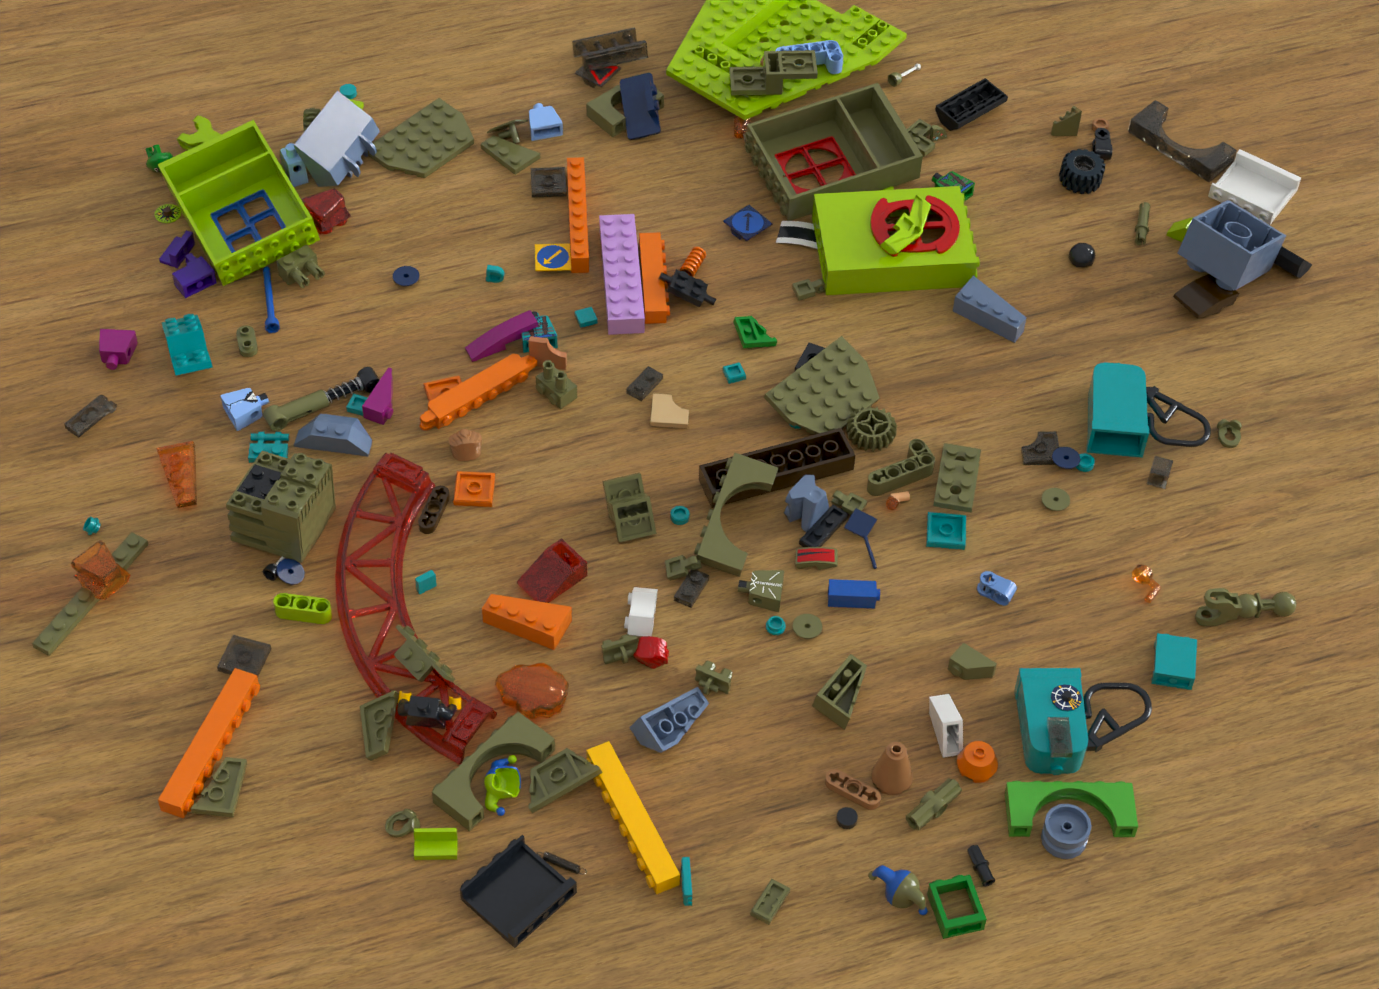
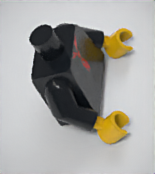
(426, 710)

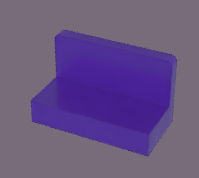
(176, 251)

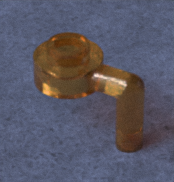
(1143, 575)

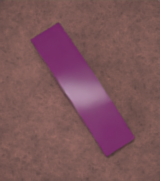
(504, 333)

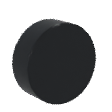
(847, 818)

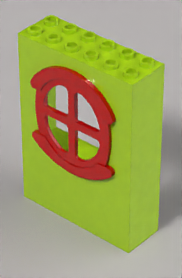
(853, 227)

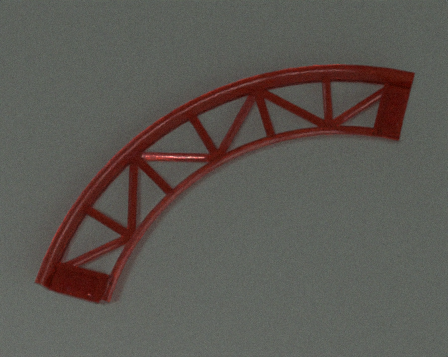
(412, 478)

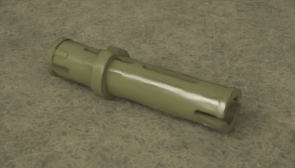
(1142, 226)

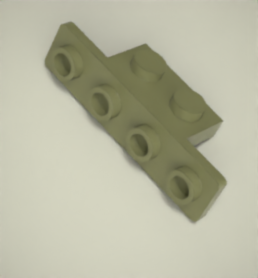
(418, 659)

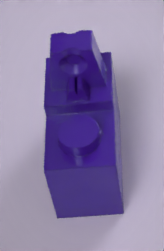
(194, 277)

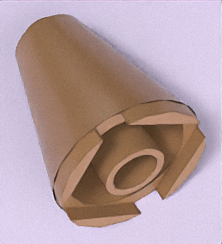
(893, 770)

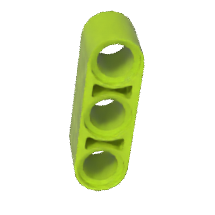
(291, 608)

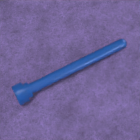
(271, 323)

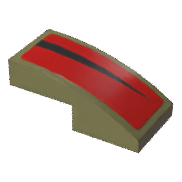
(816, 556)

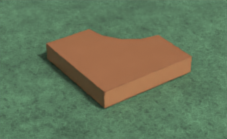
(543, 350)

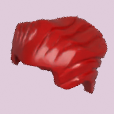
(652, 652)

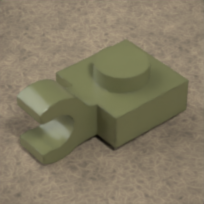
(807, 289)
(848, 503)
(679, 566)

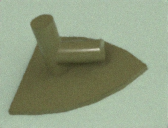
(511, 132)

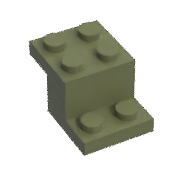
(629, 507)

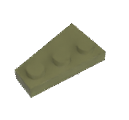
(510, 154)
(377, 724)
(223, 791)

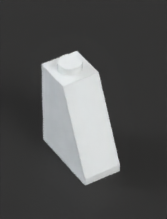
(946, 724)

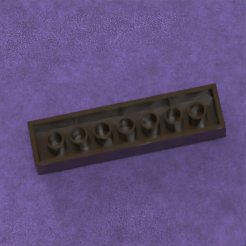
(814, 455)

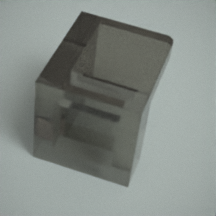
(1160, 472)

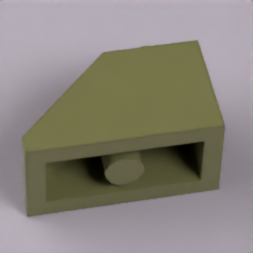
(971, 664)

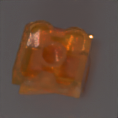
(99, 571)

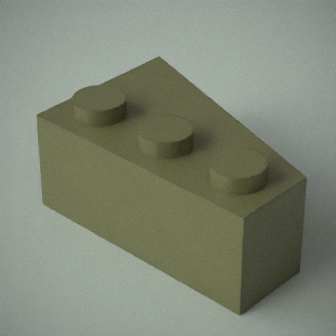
(841, 691)

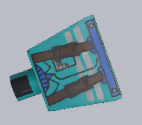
(544, 330)

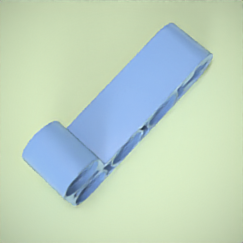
(825, 51)

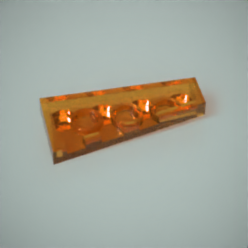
(180, 471)

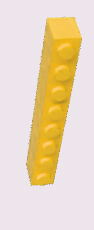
(633, 819)

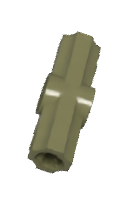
(933, 804)

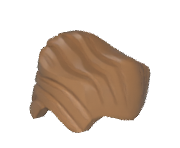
(465, 445)

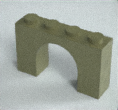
(608, 118)

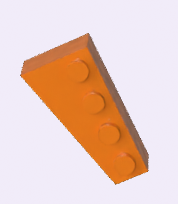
(528, 619)

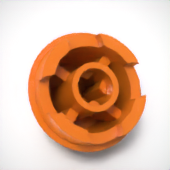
(977, 761)

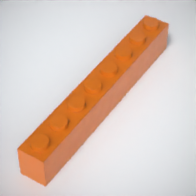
(577, 215)
(209, 743)

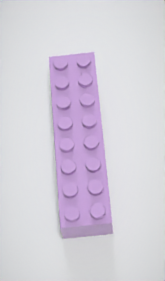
(621, 274)

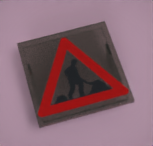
(598, 76)

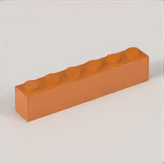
(653, 288)

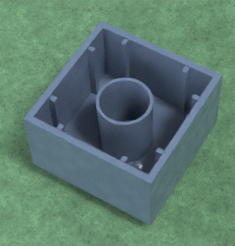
(1230, 245)

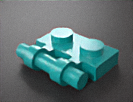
(277, 448)

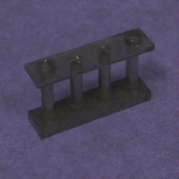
(610, 49)

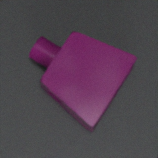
(116, 346)

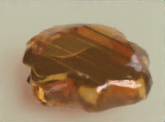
(533, 690)

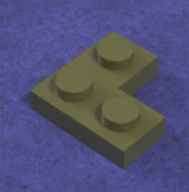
(918, 132)

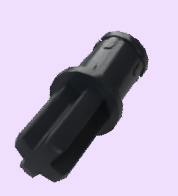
(981, 865)

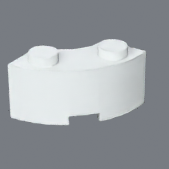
(641, 612)

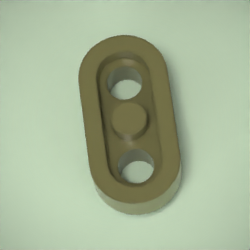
(247, 341)

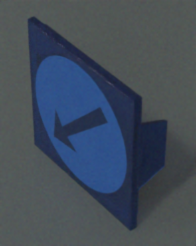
(747, 223)

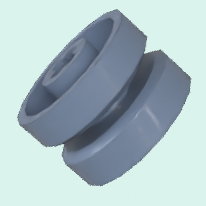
(1066, 831)

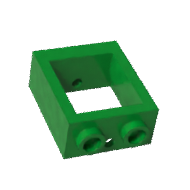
(959, 925)

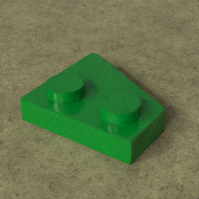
(752, 334)

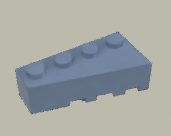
(989, 310)

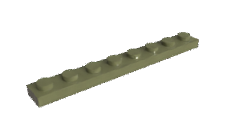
(84, 600)

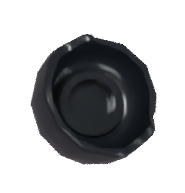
(1082, 255)

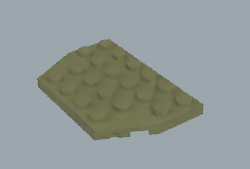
(424, 140)
(825, 389)

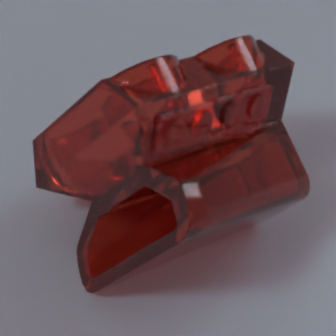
(327, 210)

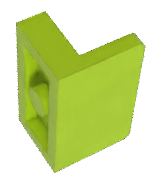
(435, 844)

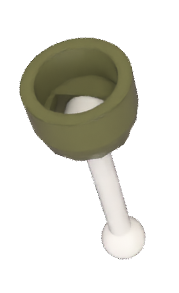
(896, 78)

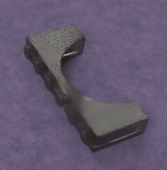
(1203, 162)

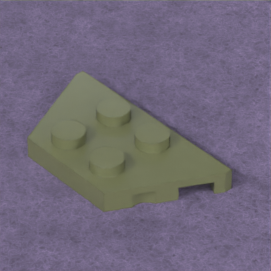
(558, 777)

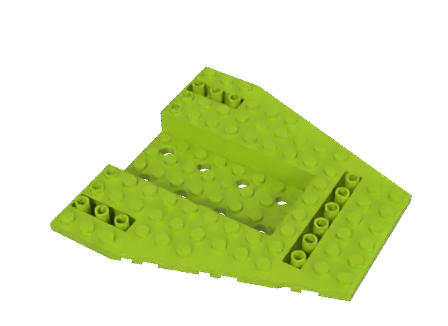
(732, 33)

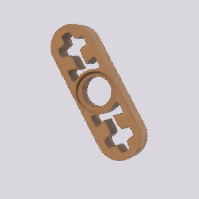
(854, 797)

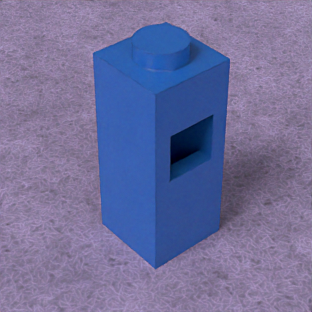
(852, 593)

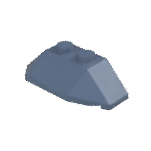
(334, 435)

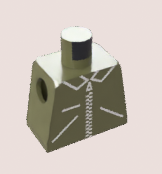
(764, 589)

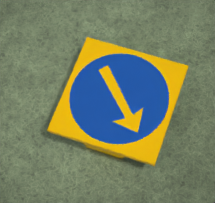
(552, 257)

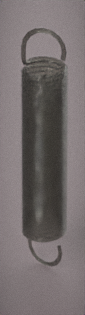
(561, 862)

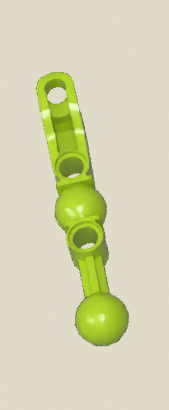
(204, 134)

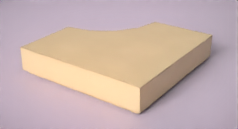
(667, 413)

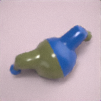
(901, 888)

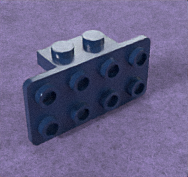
(640, 106)

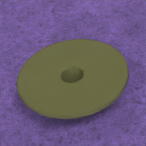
(1055, 499)
(807, 626)

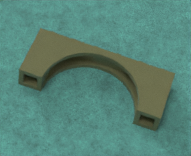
(742, 475)
(514, 737)

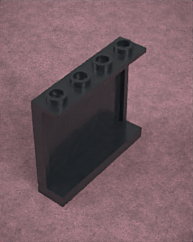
(516, 892)

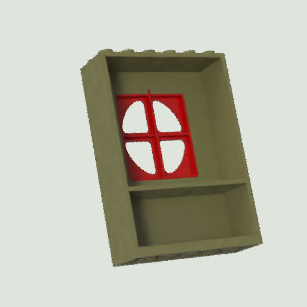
(854, 127)

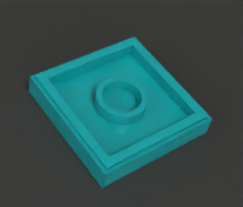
(946, 531)

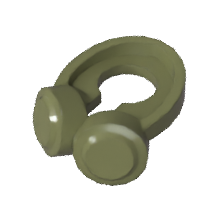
(1234, 426)
(413, 822)

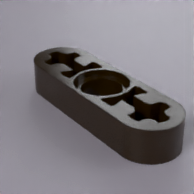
(436, 516)

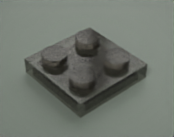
(548, 182)
(244, 655)

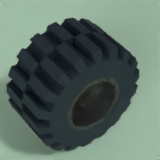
(1082, 171)

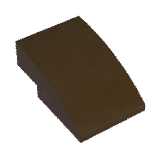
(1205, 297)

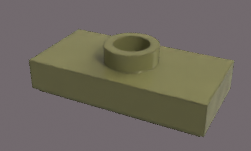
(770, 901)

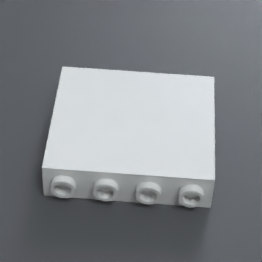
(1256, 186)

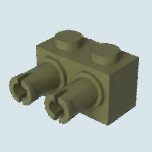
(298, 265)
(555, 385)

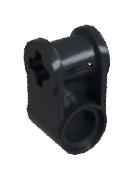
(1102, 144)

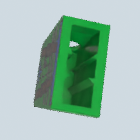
(955, 179)

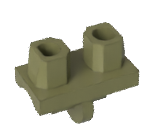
(619, 649)
(712, 680)

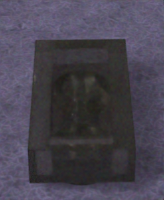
(644, 383)
(691, 588)
(1059, 737)

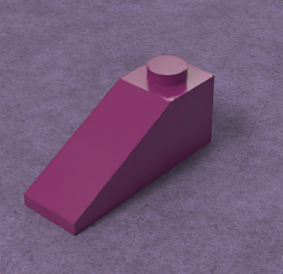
(380, 401)

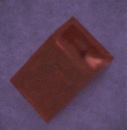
(553, 572)

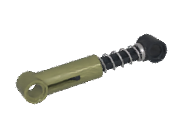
(280, 416)

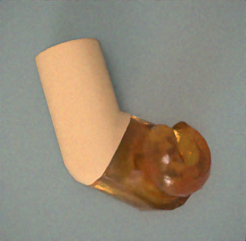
(895, 498)

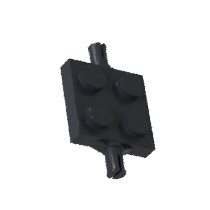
(687, 288)

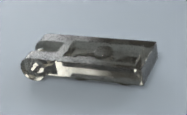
(90, 415)

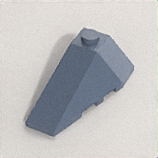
(668, 723)

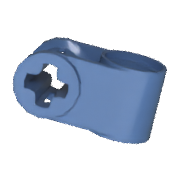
(997, 589)

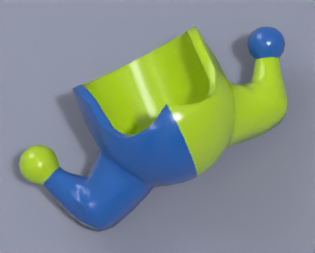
(501, 783)

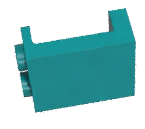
(1174, 661)

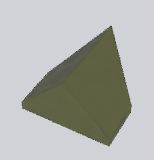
(1069, 123)

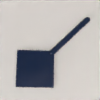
(861, 525)

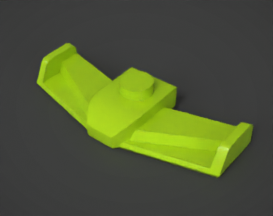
(908, 227)

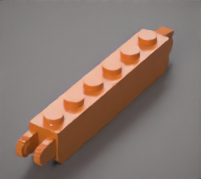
(476, 391)

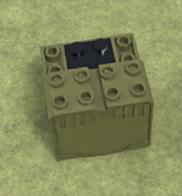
(282, 504)

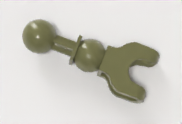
(1230, 606)

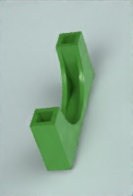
(1111, 799)

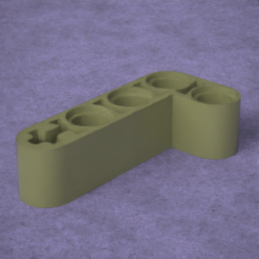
(916, 467)

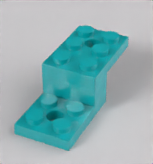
(186, 344)

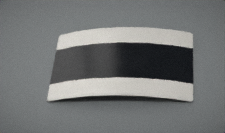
(797, 233)

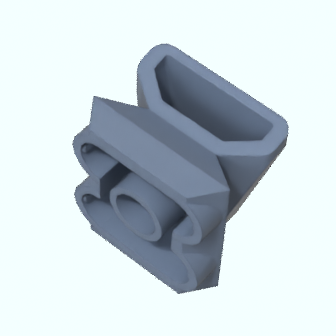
(806, 502)

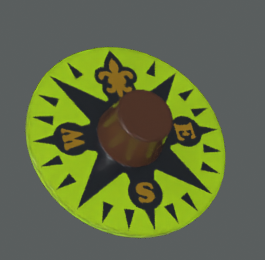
(167, 213)

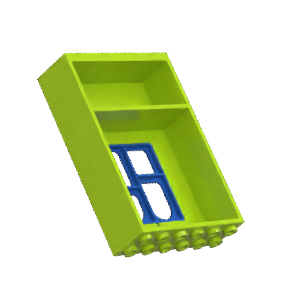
(225, 177)

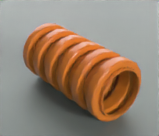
(693, 261)

